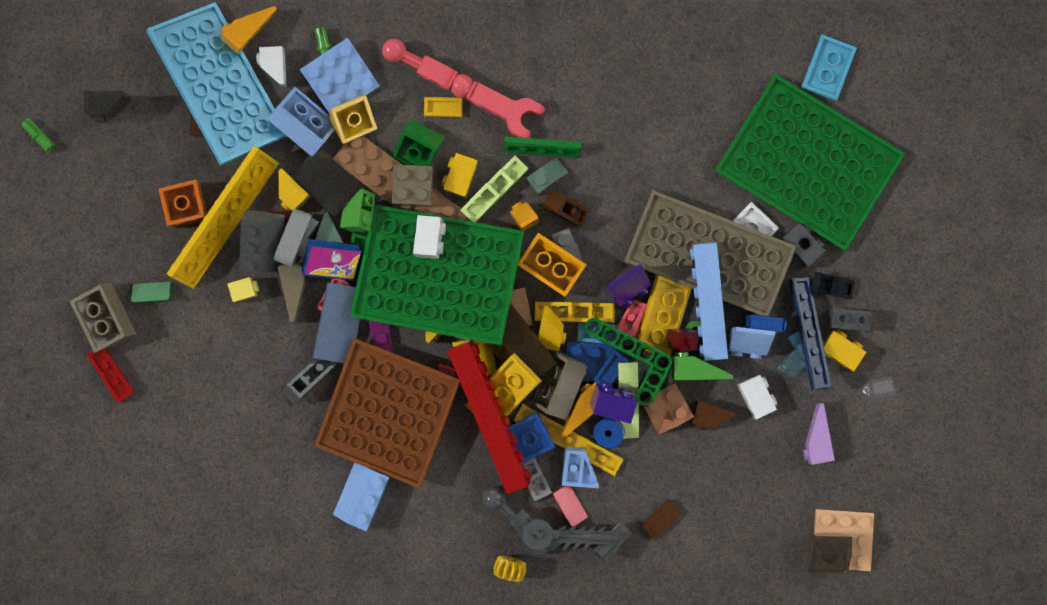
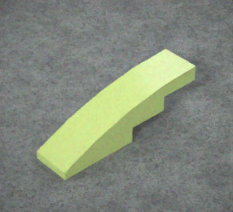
(494, 189)
(629, 379)

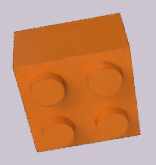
(183, 203)

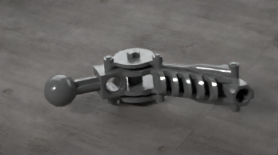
(539, 537)

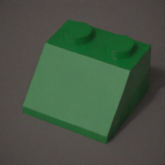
(417, 145)

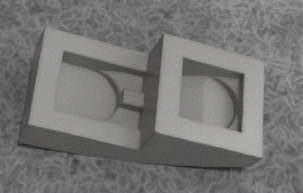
(313, 227)
(538, 487)

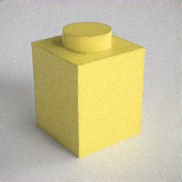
(243, 289)

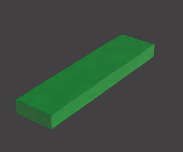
(542, 147)

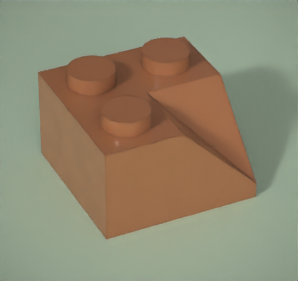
(668, 409)

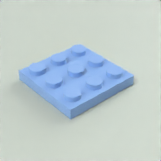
(339, 75)

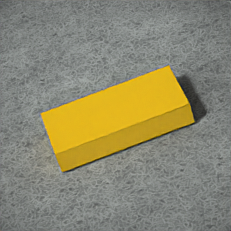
(442, 107)

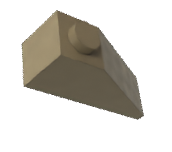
(293, 288)

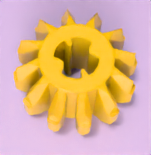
(509, 568)

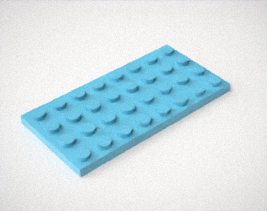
(215, 83)

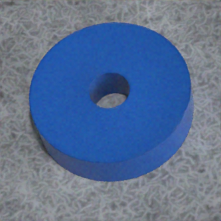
(605, 439)

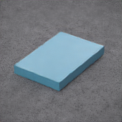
(828, 67)

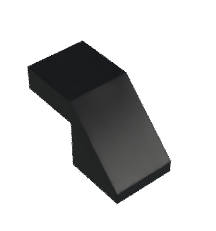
(833, 285)

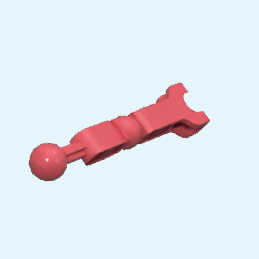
(463, 86)

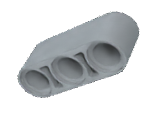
(293, 237)

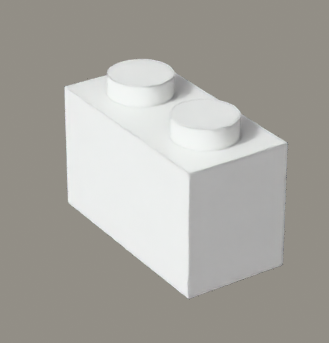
(428, 237)
(757, 396)

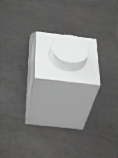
(273, 63)

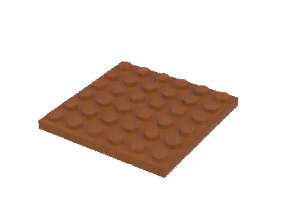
(387, 413)

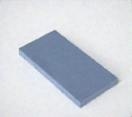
(336, 326)

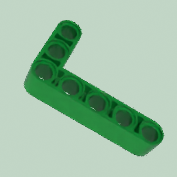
(635, 353)

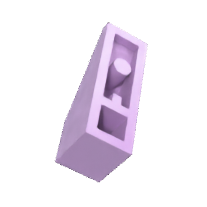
(818, 440)

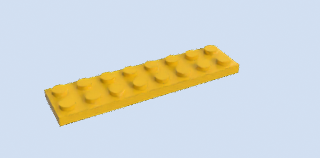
(223, 217)

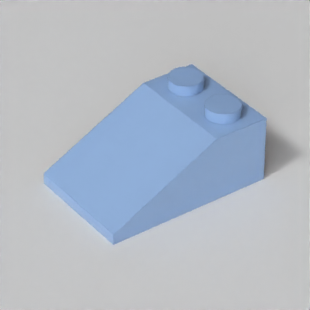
(749, 341)

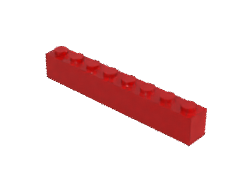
(489, 416)

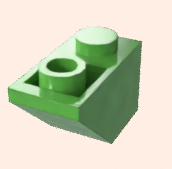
(358, 212)

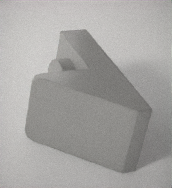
(565, 240)

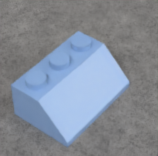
(302, 121)
(361, 496)

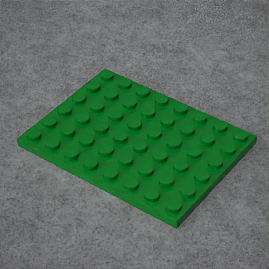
(809, 162)
(453, 296)

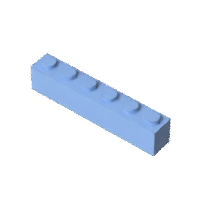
(710, 301)

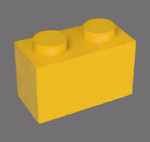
(460, 175)
(843, 351)

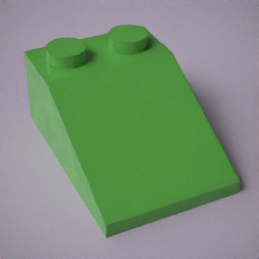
(691, 368)

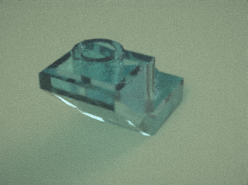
(793, 362)

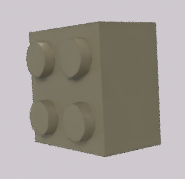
(412, 185)

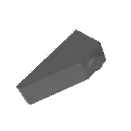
(307, 379)

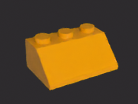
(551, 264)

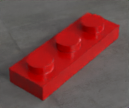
(111, 374)

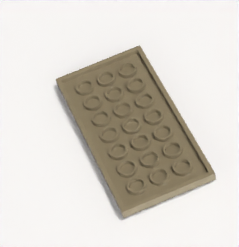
(749, 260)

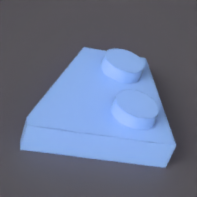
(578, 469)

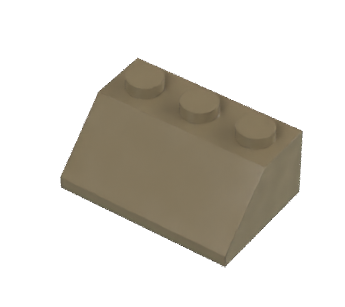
(102, 317)
(559, 386)

